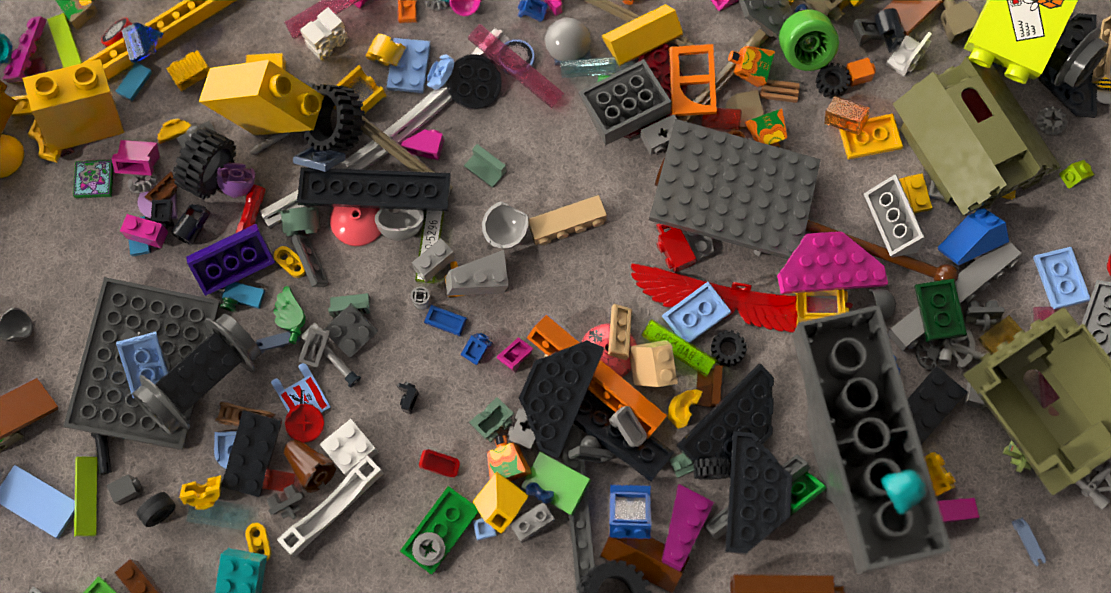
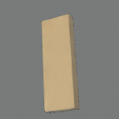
(620, 332)

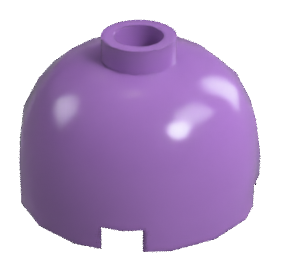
(235, 179)

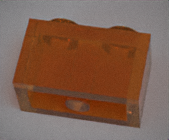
(846, 115)

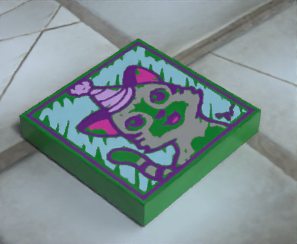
(93, 179)

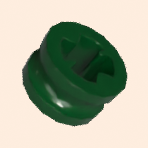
(229, 304)

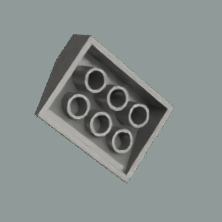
(625, 102)

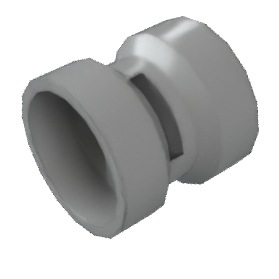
(421, 297)

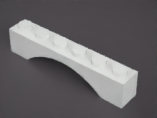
(309, 527)

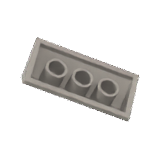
(895, 217)

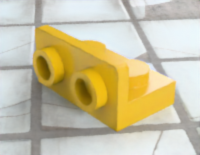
(939, 477)

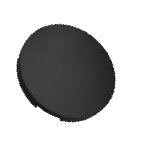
(474, 82)

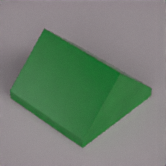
(804, 490)

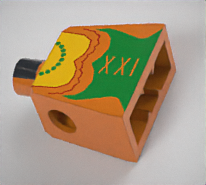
(752, 64)
(768, 128)
(507, 460)

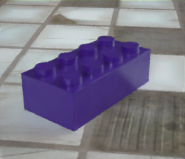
(230, 259)

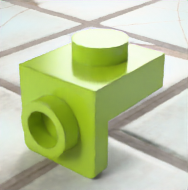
(1076, 173)

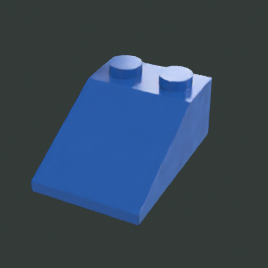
(974, 237)

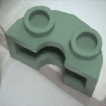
(300, 219)
(492, 420)

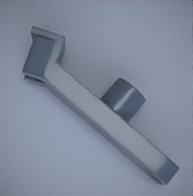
(274, 341)
(1029, 541)

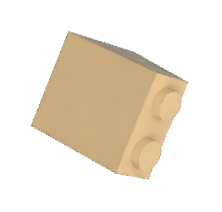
(653, 364)

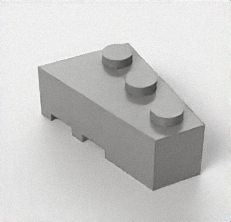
(479, 276)

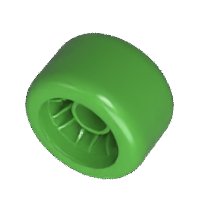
(809, 40)

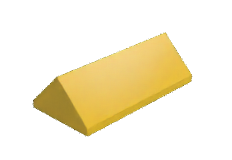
(643, 34)

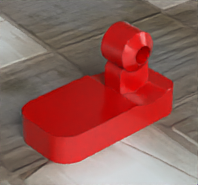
(439, 463)

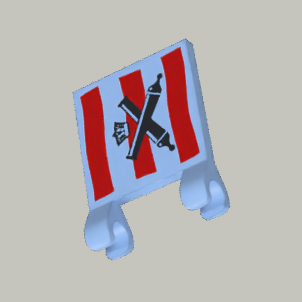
(303, 392)

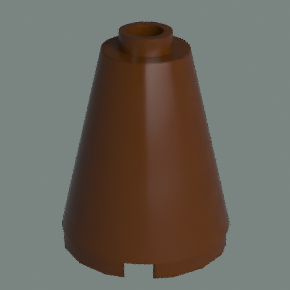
(309, 465)

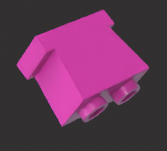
(135, 157)

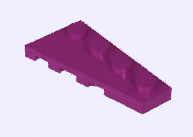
(20, 56)
(685, 524)

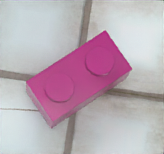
(144, 231)

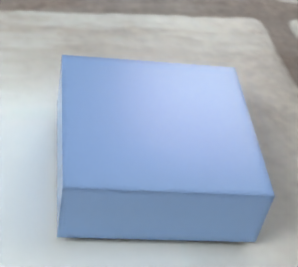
(483, 529)

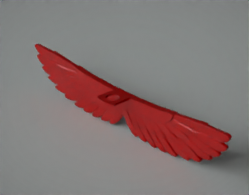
(753, 307)

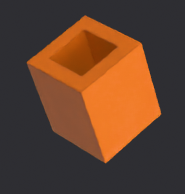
(860, 71)

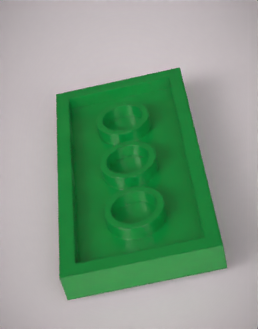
(447, 519)

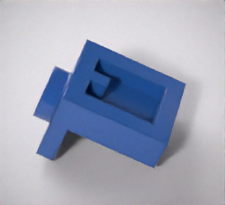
(533, 8)
(476, 347)

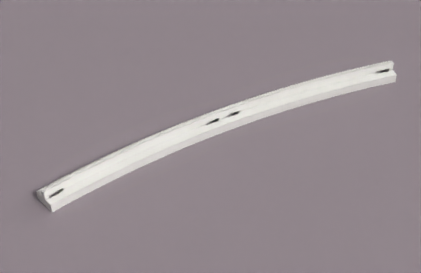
(372, 151)

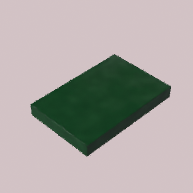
(940, 310)

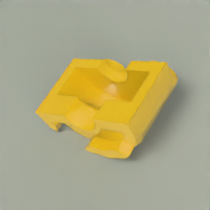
(385, 50)
(679, 407)
(201, 495)

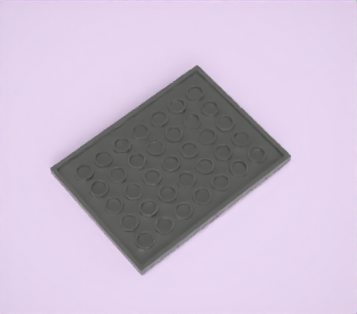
(735, 189)
(101, 392)

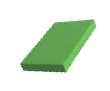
(563, 481)

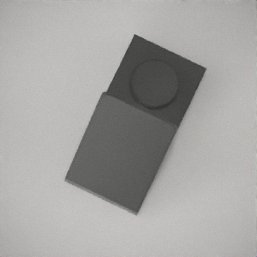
(865, 30)

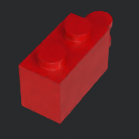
(675, 248)

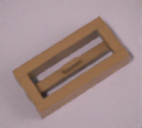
(784, 85)

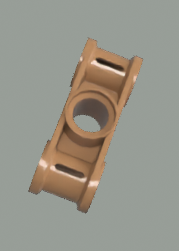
(231, 414)

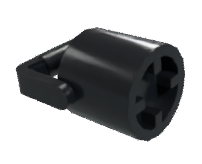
(890, 27)
(187, 227)

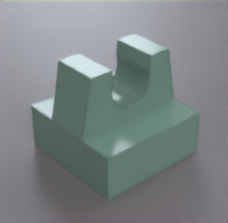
(681, 465)

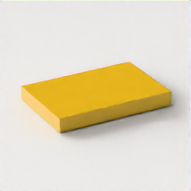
(877, 137)

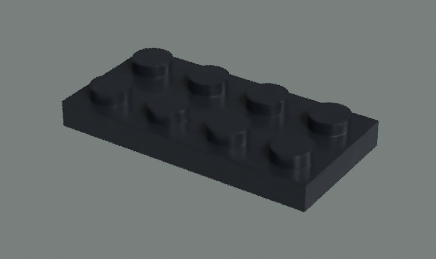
(933, 402)
(251, 453)

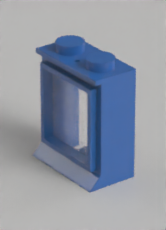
(630, 511)

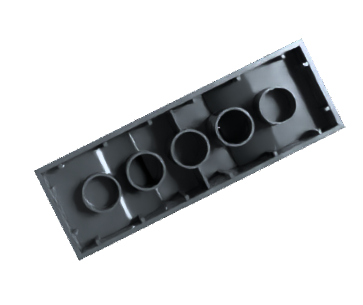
(863, 434)

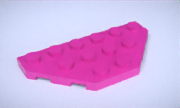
(830, 263)

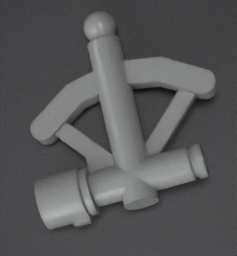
(951, 346)
(1089, 487)

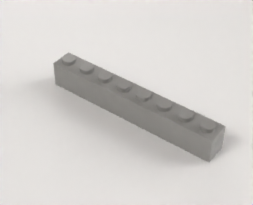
(970, 280)

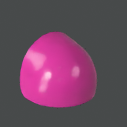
(465, 7)

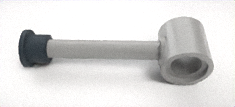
(350, 376)

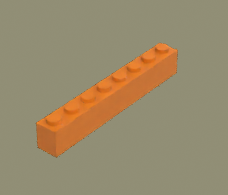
(605, 383)

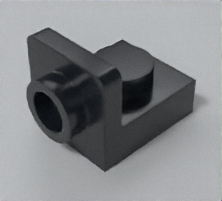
(162, 212)
(408, 401)

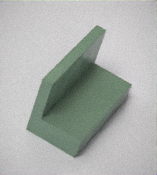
(485, 166)
(359, 301)

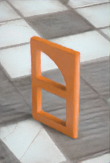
(680, 103)

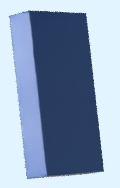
(445, 320)

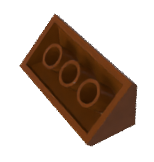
(647, 557)

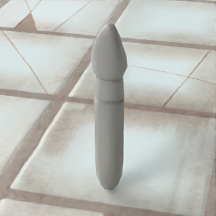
(268, 142)

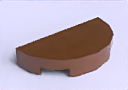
(163, 190)

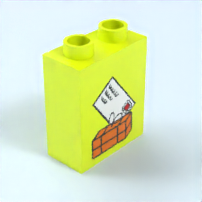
(1018, 35)

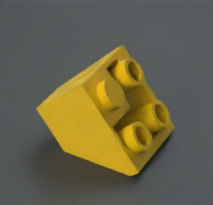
(499, 502)

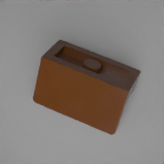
(710, 387)

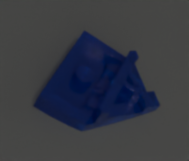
(140, 41)

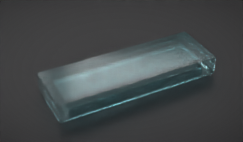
(588, 67)
(220, 516)

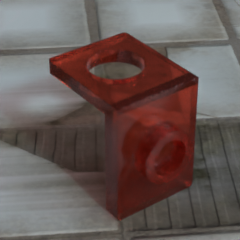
(278, 480)

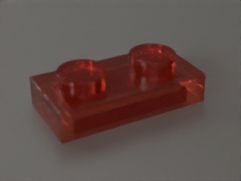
(724, 118)

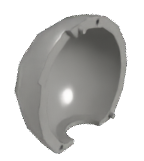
(567, 39)
(399, 225)
(505, 226)

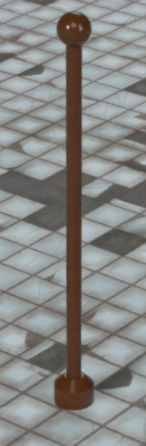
(939, 273)

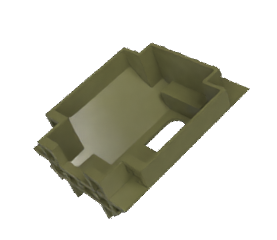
(969, 158)
(1078, 370)

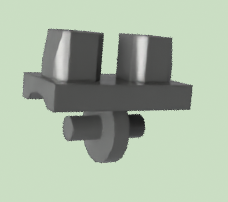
(985, 315)
(293, 496)

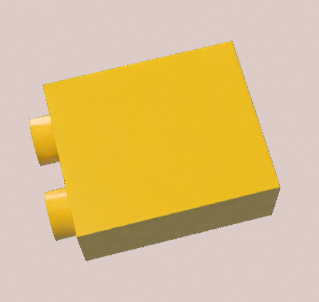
(261, 98)
(73, 105)

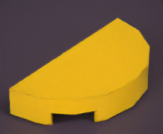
(172, 130)

